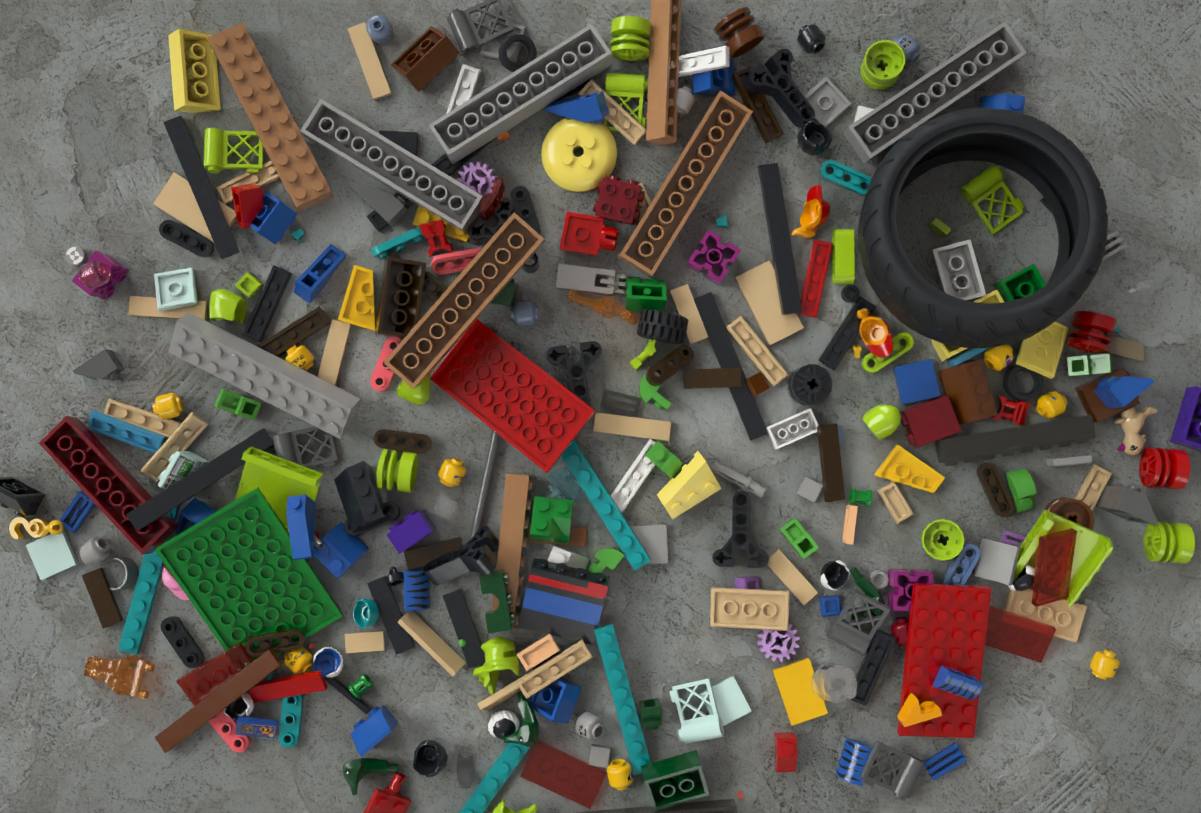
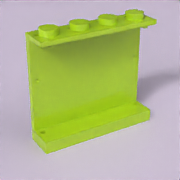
(277, 480)
(1089, 551)

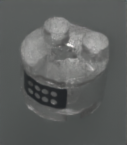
(834, 683)

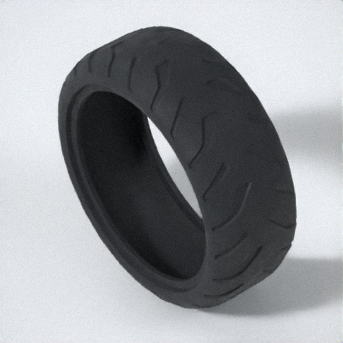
(1024, 147)

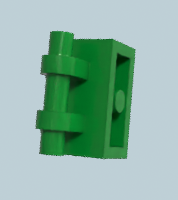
(645, 294)

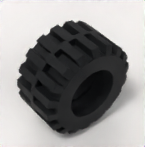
(662, 326)

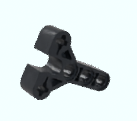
(769, 86)
(487, 232)
(584, 363)
(732, 545)
(472, 556)

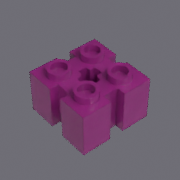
(716, 269)
(118, 274)
(901, 580)

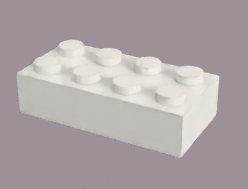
(792, 428)

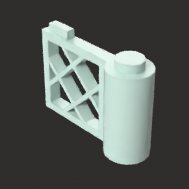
(702, 727)

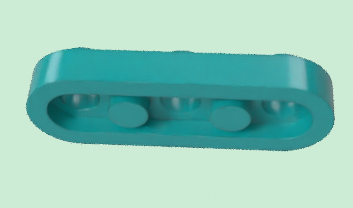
(838, 173)
(398, 243)
(291, 728)

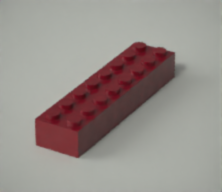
(105, 481)

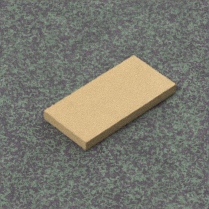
(180, 203)
(762, 296)
(749, 608)
(1058, 614)

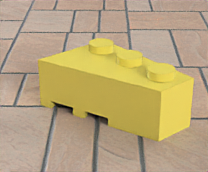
(689, 487)

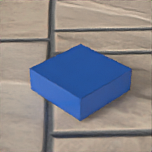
(830, 605)

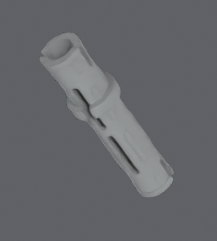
(739, 479)

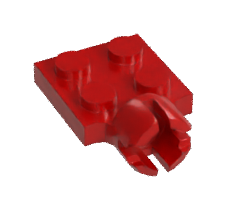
(587, 234)

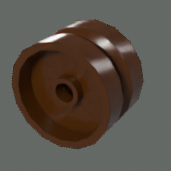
(1074, 509)

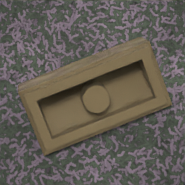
(1126, 349)

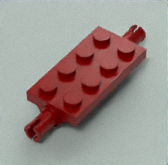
(389, 799)

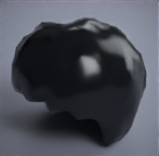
(814, 138)
(430, 758)

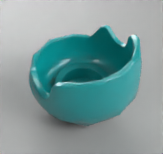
(365, 613)

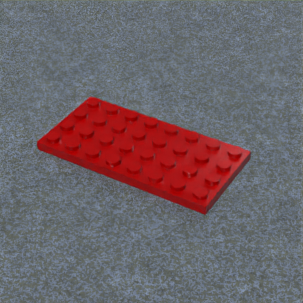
(512, 395)
(949, 631)

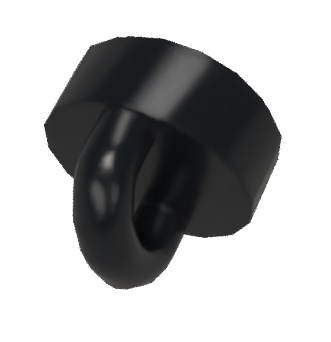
(394, 577)

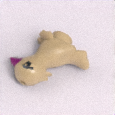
(1131, 423)

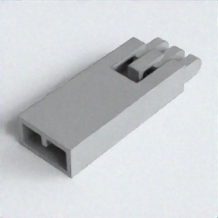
(583, 280)

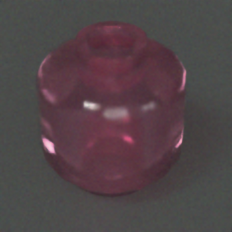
(94, 274)

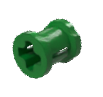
(860, 497)
(361, 685)

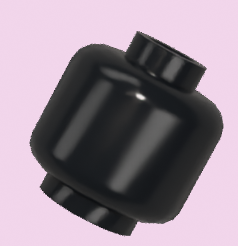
(811, 39)

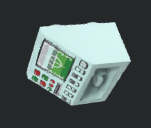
(181, 465)

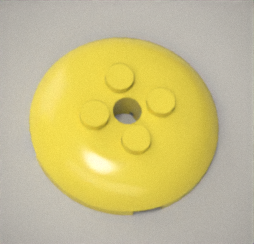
(581, 172)

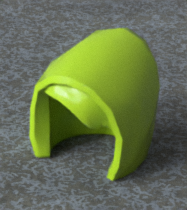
(227, 306)
(418, 395)
(882, 420)

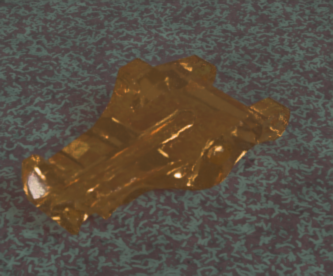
(606, 307)
(121, 675)

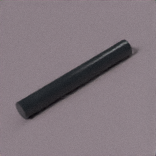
(346, 692)

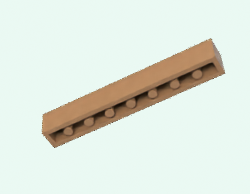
(663, 72)
(512, 535)

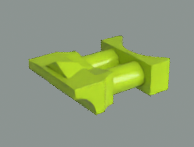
(647, 352)

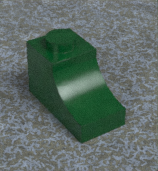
(650, 713)

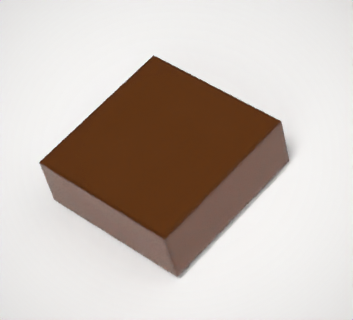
(757, 384)

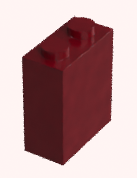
(930, 421)

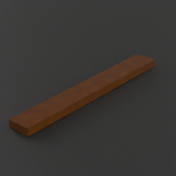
(218, 700)

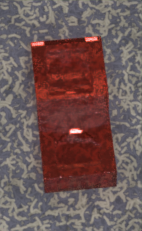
(491, 202)

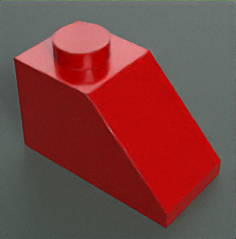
(247, 203)
(785, 752)

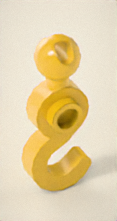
(36, 528)

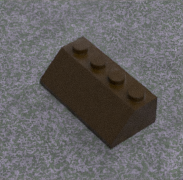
(400, 297)

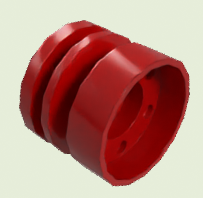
(1091, 333)
(1164, 468)

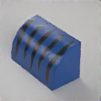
(416, 590)
(957, 683)
(853, 761)

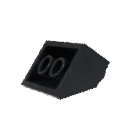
(360, 496)

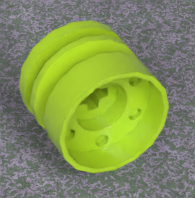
(630, 38)
(887, 56)
(393, 470)
(932, 535)
(1169, 542)

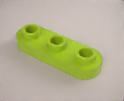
(898, 350)

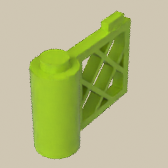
(630, 87)
(217, 153)
(985, 185)

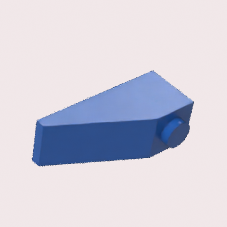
(582, 108)
(318, 274)
(301, 525)

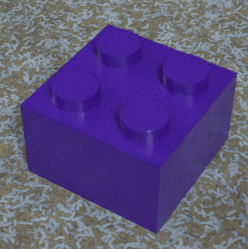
(408, 533)

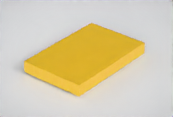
(797, 692)

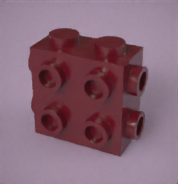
(619, 200)

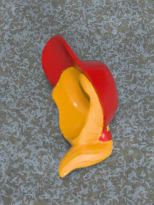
(815, 213)
(875, 333)

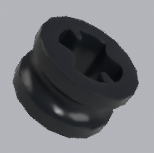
(845, 290)

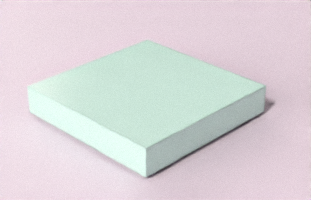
(176, 289)
(52, 555)
(729, 700)

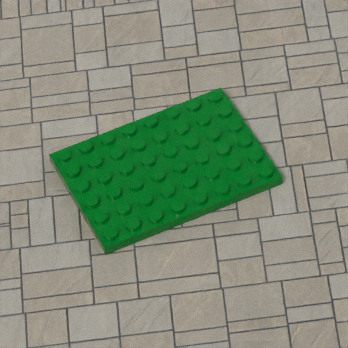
(244, 574)

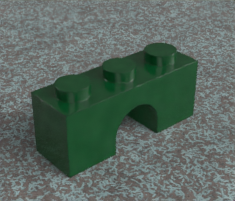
(501, 618)

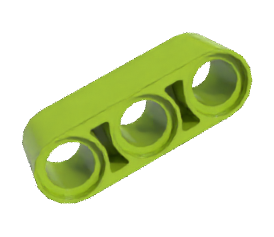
(843, 256)

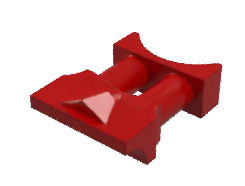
(433, 229)
(1019, 412)

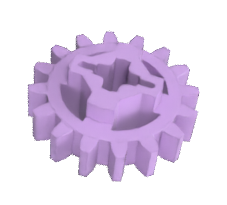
(475, 173)
(771, 643)

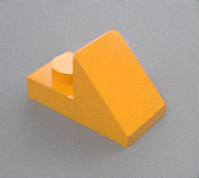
(913, 713)

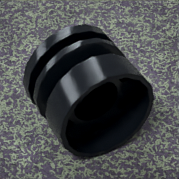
(801, 392)

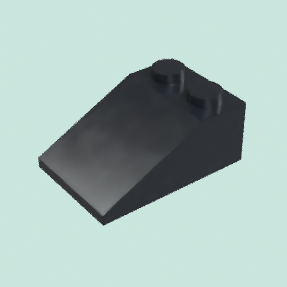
(19, 496)

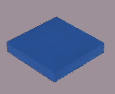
(916, 381)

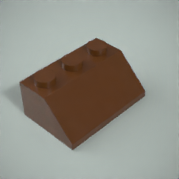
(425, 58)
(969, 391)

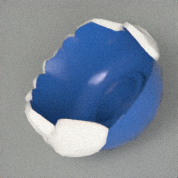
(328, 661)

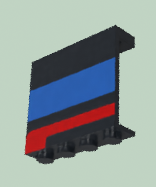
(563, 601)

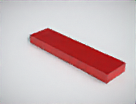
(815, 278)
(288, 686)

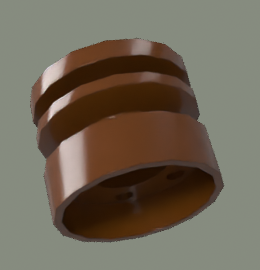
(739, 32)

